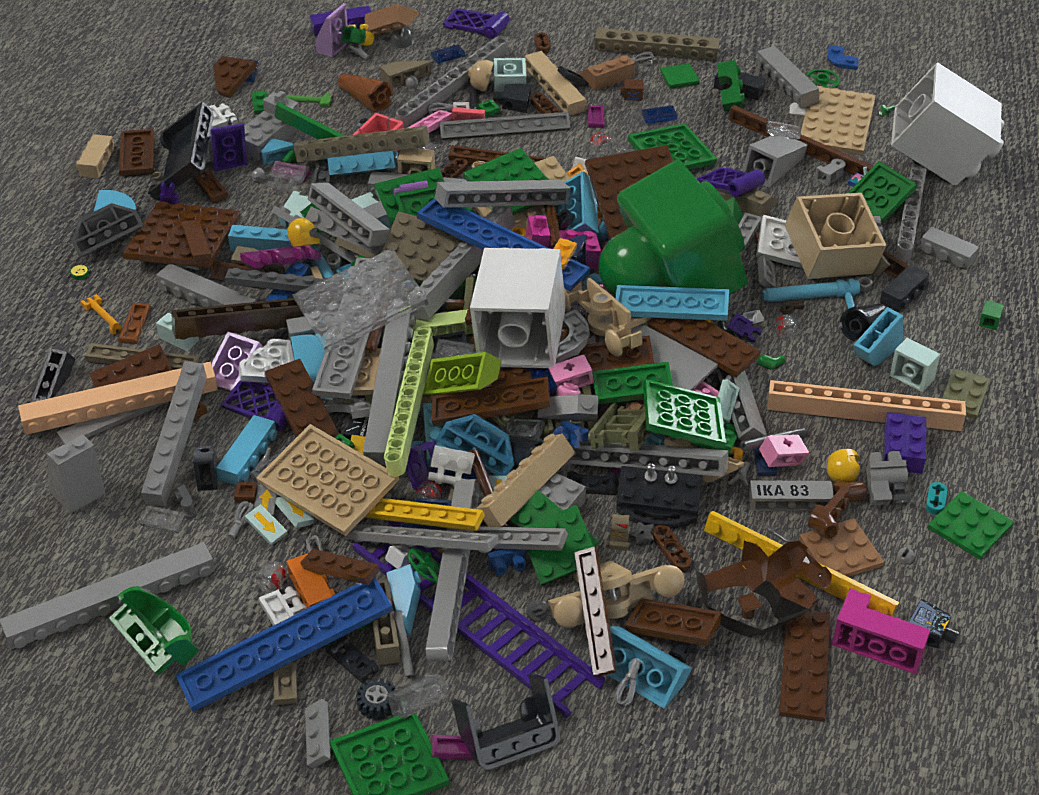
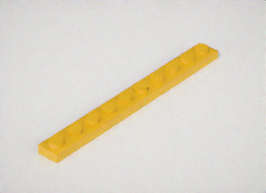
(840, 584)

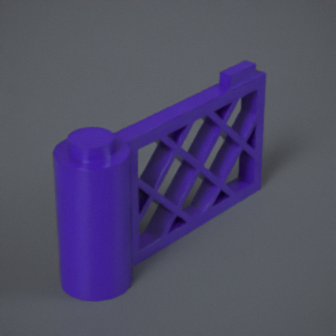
(491, 27)
(734, 181)
(275, 412)

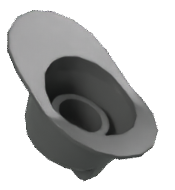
(400, 38)

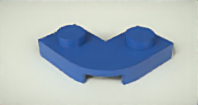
(835, 56)

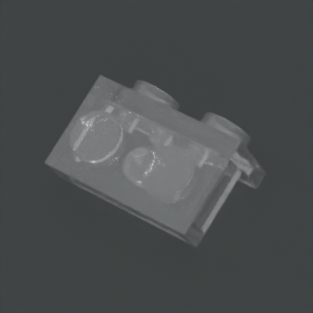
(451, 348)

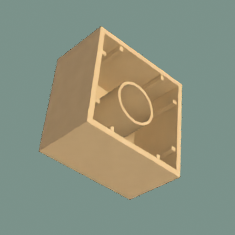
(835, 235)

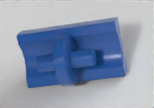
(572, 432)
(502, 557)

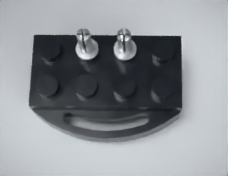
(659, 495)

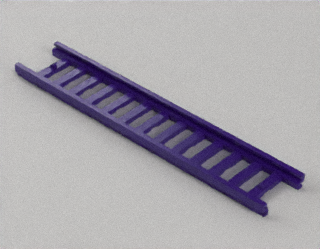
(506, 612)

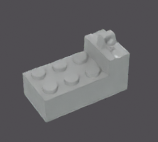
(266, 126)

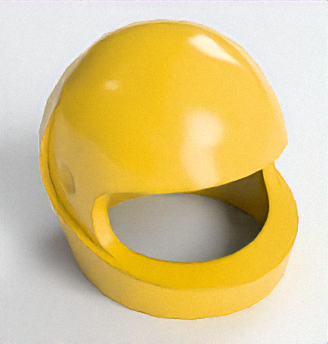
(299, 232)
(843, 465)

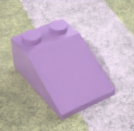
(330, 36)
(226, 362)

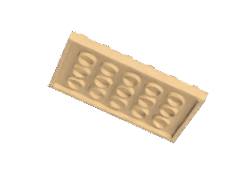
(839, 119)
(327, 479)

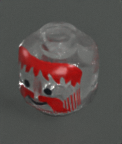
(601, 143)
(787, 327)
(429, 491)
(272, 576)

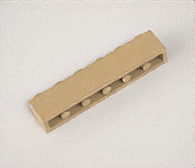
(554, 83)
(525, 480)

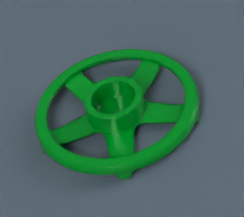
(823, 78)
(425, 566)

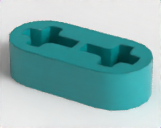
(931, 498)

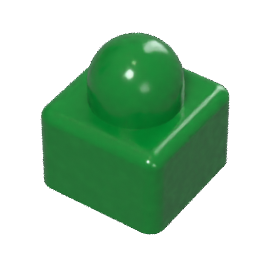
(674, 236)

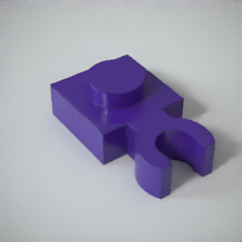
(167, 194)
(743, 326)

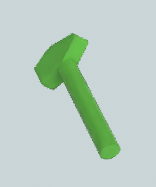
(324, 101)

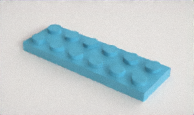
(674, 302)

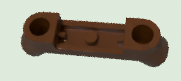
(825, 517)

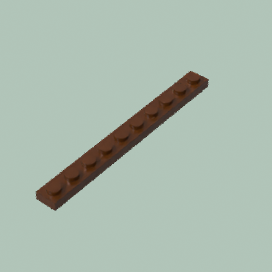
(814, 148)

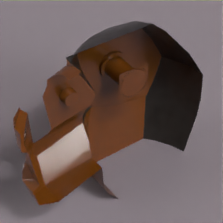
(771, 578)

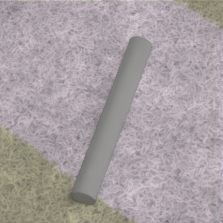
(403, 642)

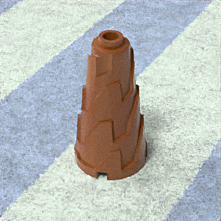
(370, 92)

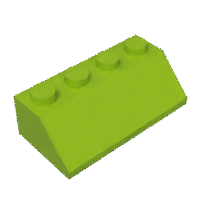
(461, 373)

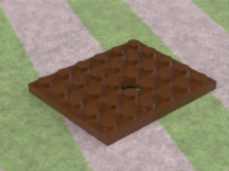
(616, 173)
(164, 240)

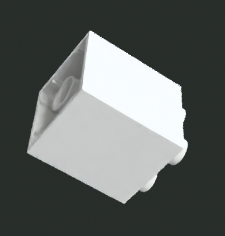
(947, 125)
(519, 306)

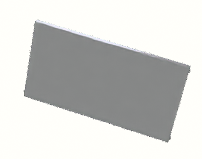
(686, 366)

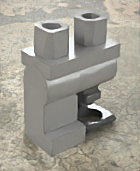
(885, 473)

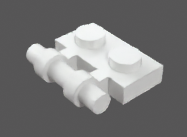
(222, 116)
(452, 460)
(277, 606)

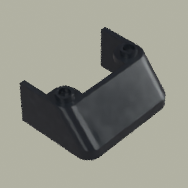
(514, 740)

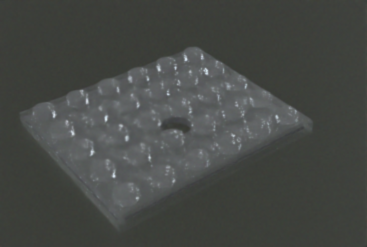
(341, 317)

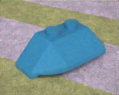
(475, 432)

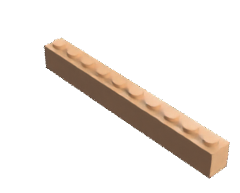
(105, 400)
(863, 404)

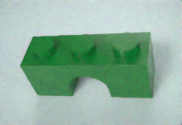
(728, 74)

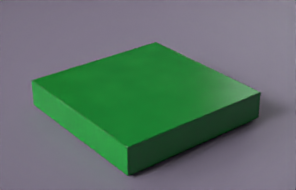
(679, 76)

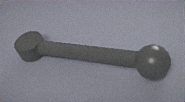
(771, 529)

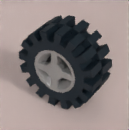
(368, 696)

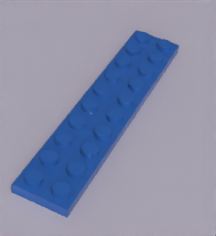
(487, 234)
(283, 643)

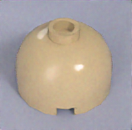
(481, 74)

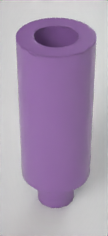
(410, 187)

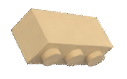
(95, 156)

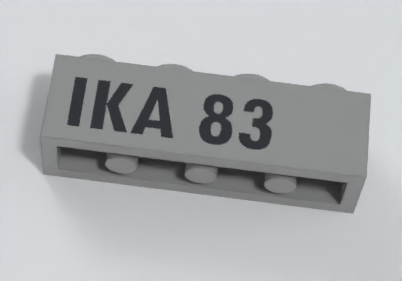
(789, 495)

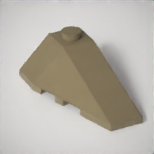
(752, 202)

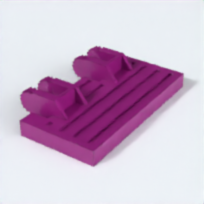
(282, 255)

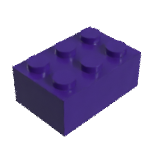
(908, 436)

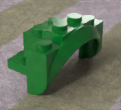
(154, 629)

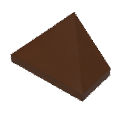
(896, 266)

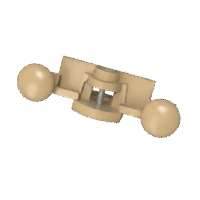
(606, 316)
(666, 579)

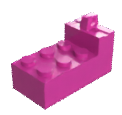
(538, 231)
(878, 634)

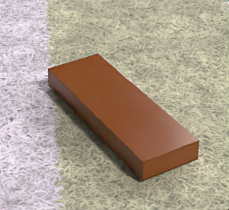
(134, 323)

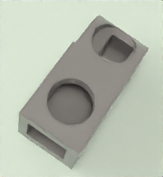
(830, 172)

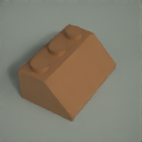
(389, 19)
(609, 72)

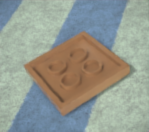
(847, 552)

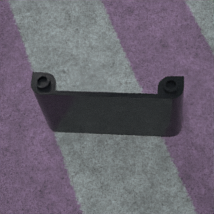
(187, 147)

